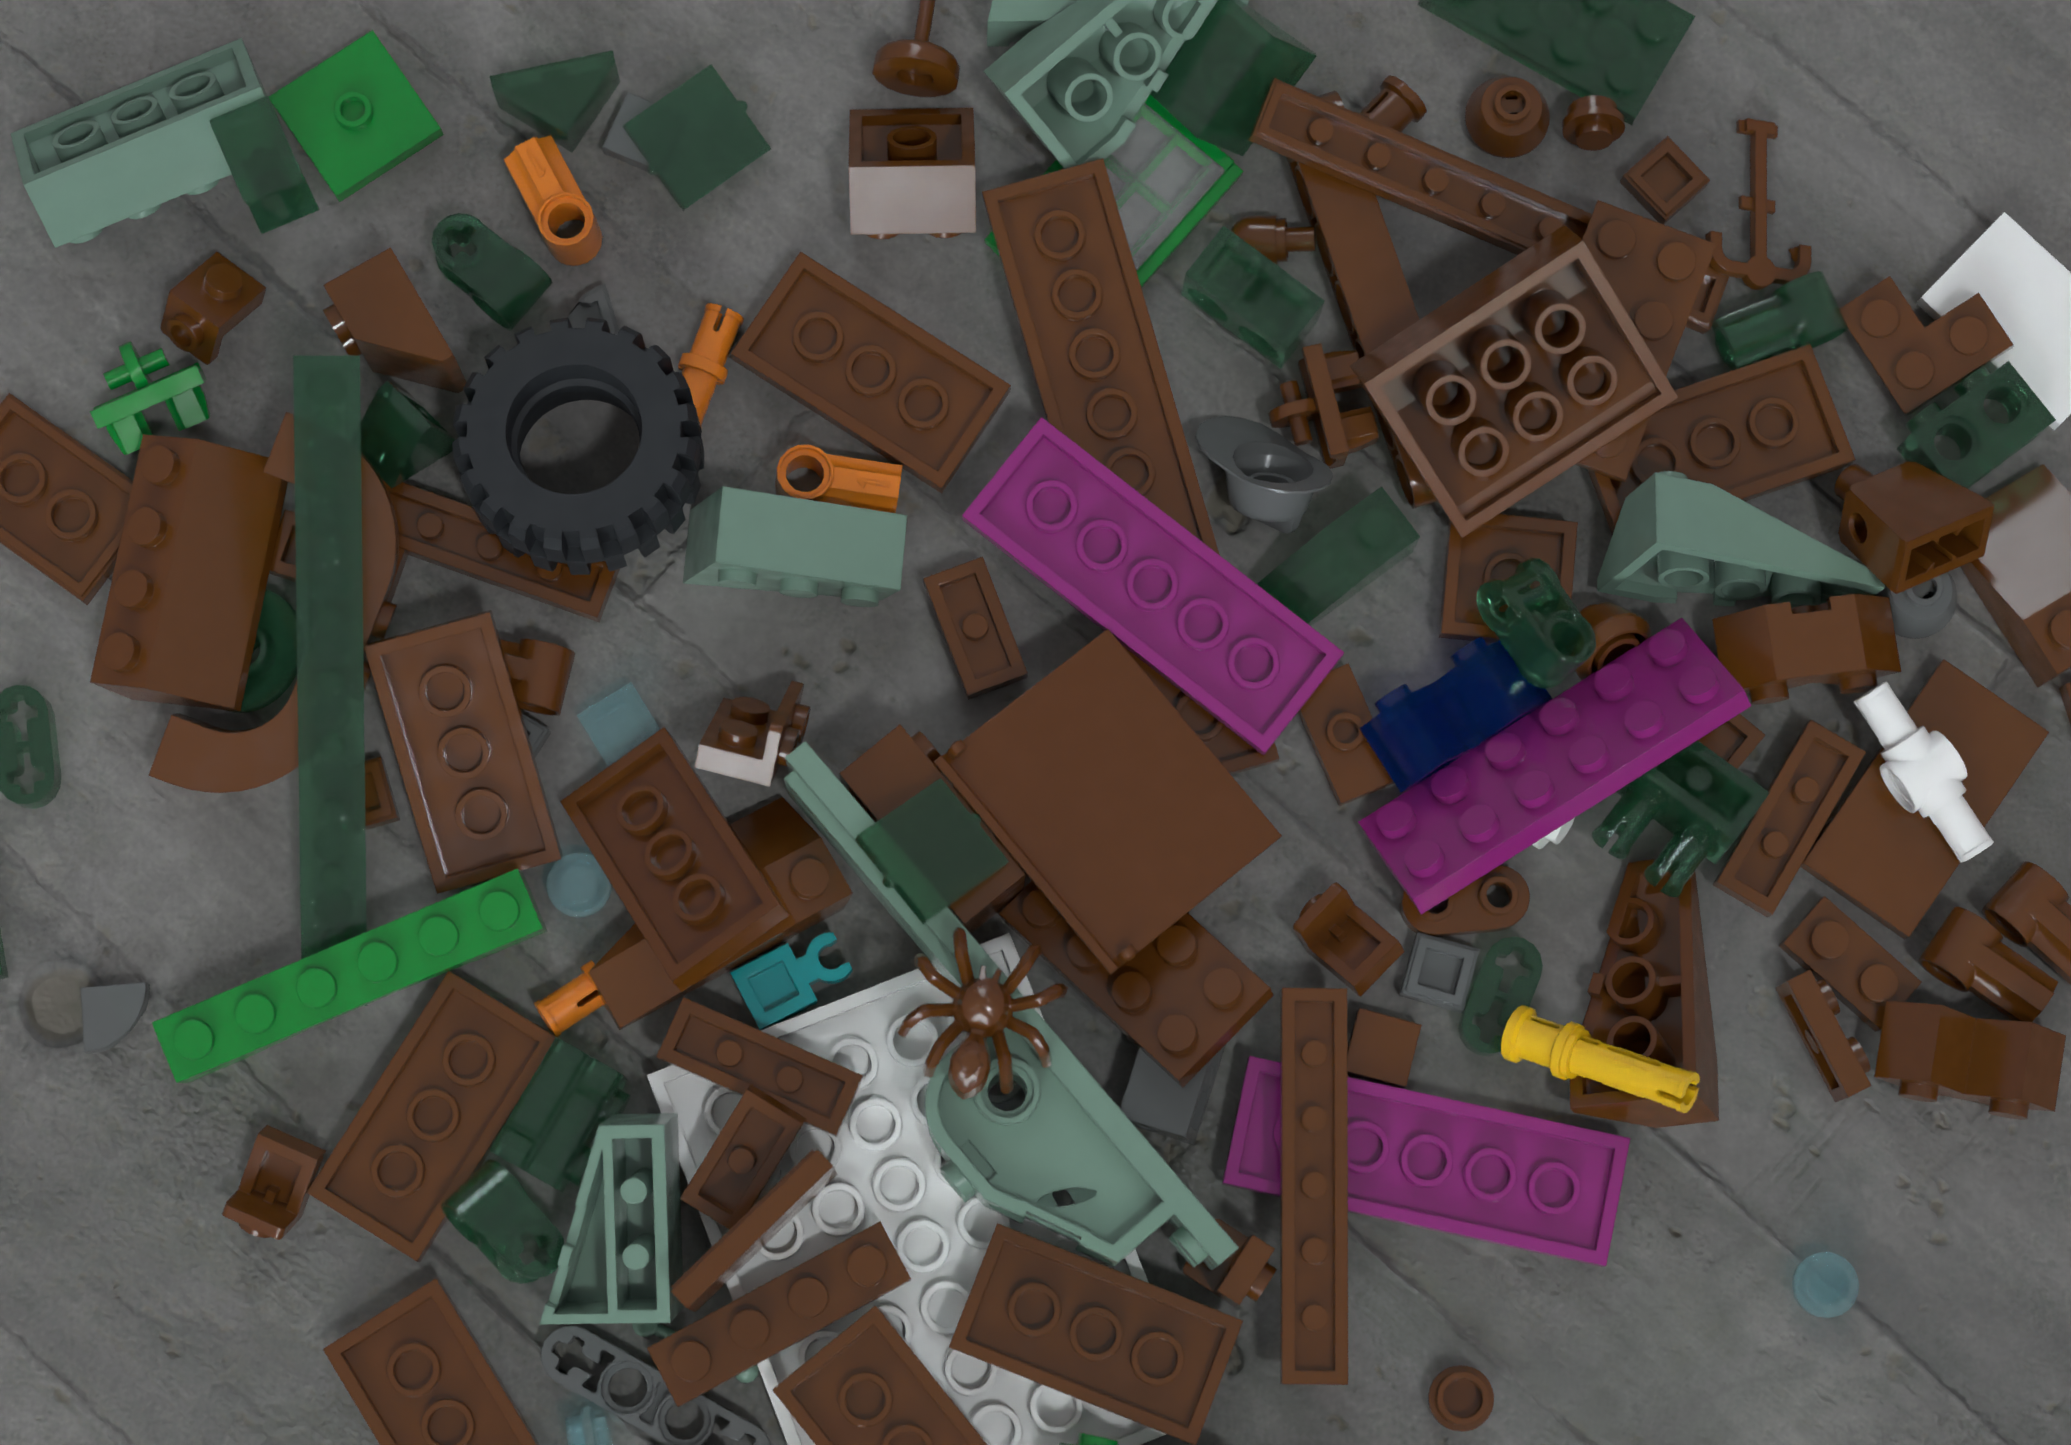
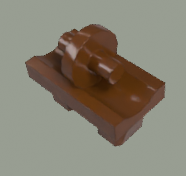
(1336, 432)

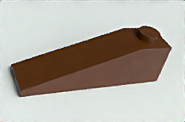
(798, 872)
(1652, 1001)

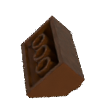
(189, 574)

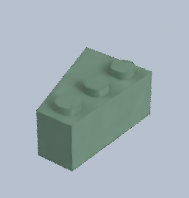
(794, 547)
(624, 1228)

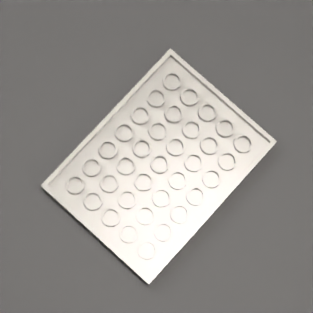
(894, 1177)

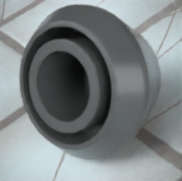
(1923, 617)

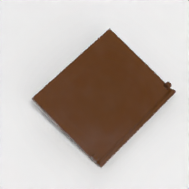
(1108, 800)

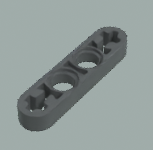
(652, 1411)

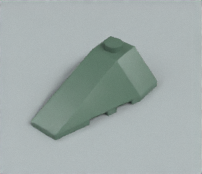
(1092, 71)
(1707, 541)

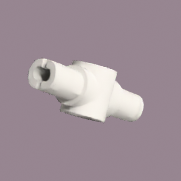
(1923, 772)

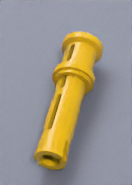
(1572, 1052)

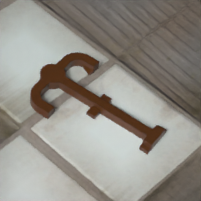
(1758, 270)

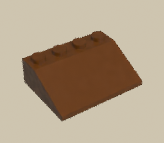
(1514, 380)

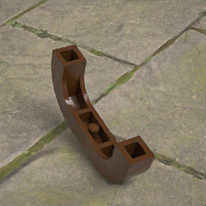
(238, 760)

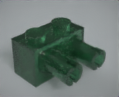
(1692, 797)

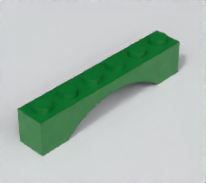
(349, 976)

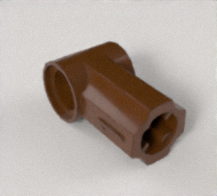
(539, 674)
(2035, 914)
(1972, 958)

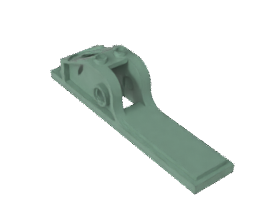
(1065, 1129)

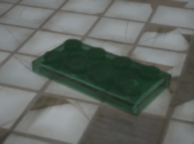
(1580, 44)

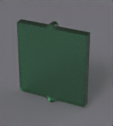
(696, 137)
(931, 850)

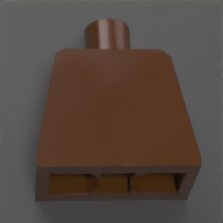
(1911, 523)

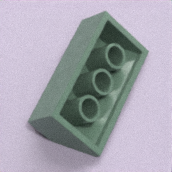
(134, 145)

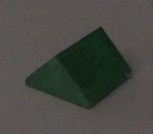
(1226, 71)

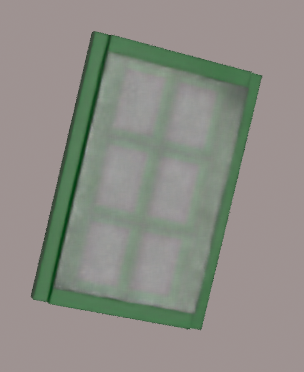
(1162, 185)

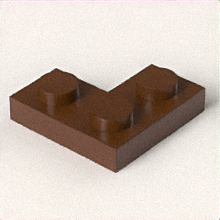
(1921, 360)

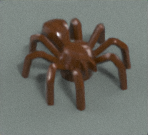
(981, 1010)

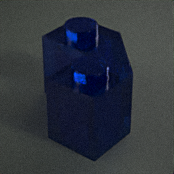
(1453, 715)

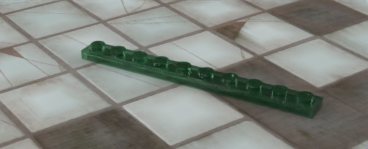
(329, 649)

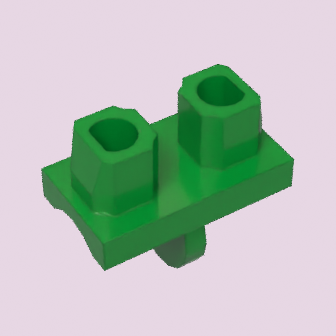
(125, 413)

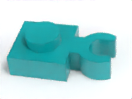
(780, 984)

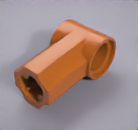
(554, 199)
(843, 479)

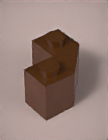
(1831, 643)
(1969, 1058)

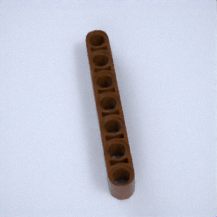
(1363, 279)

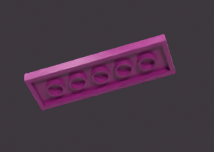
(1152, 586)
(1553, 764)
(1450, 1166)

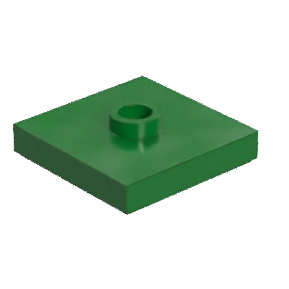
(356, 116)

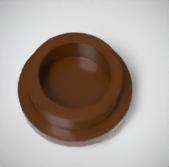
(1593, 123)
(1460, 1398)

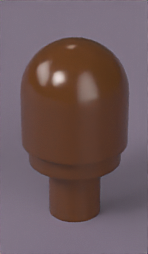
(1274, 237)

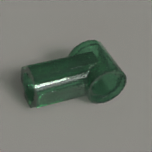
(1791, 318)

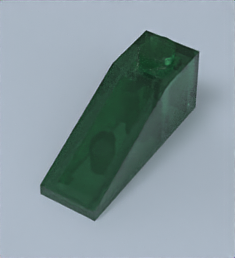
(1343, 558)

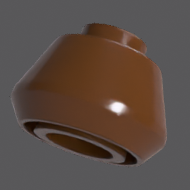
(1507, 117)
(1615, 632)

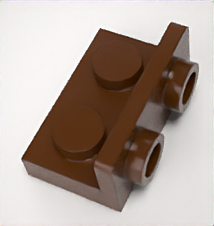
(751, 739)

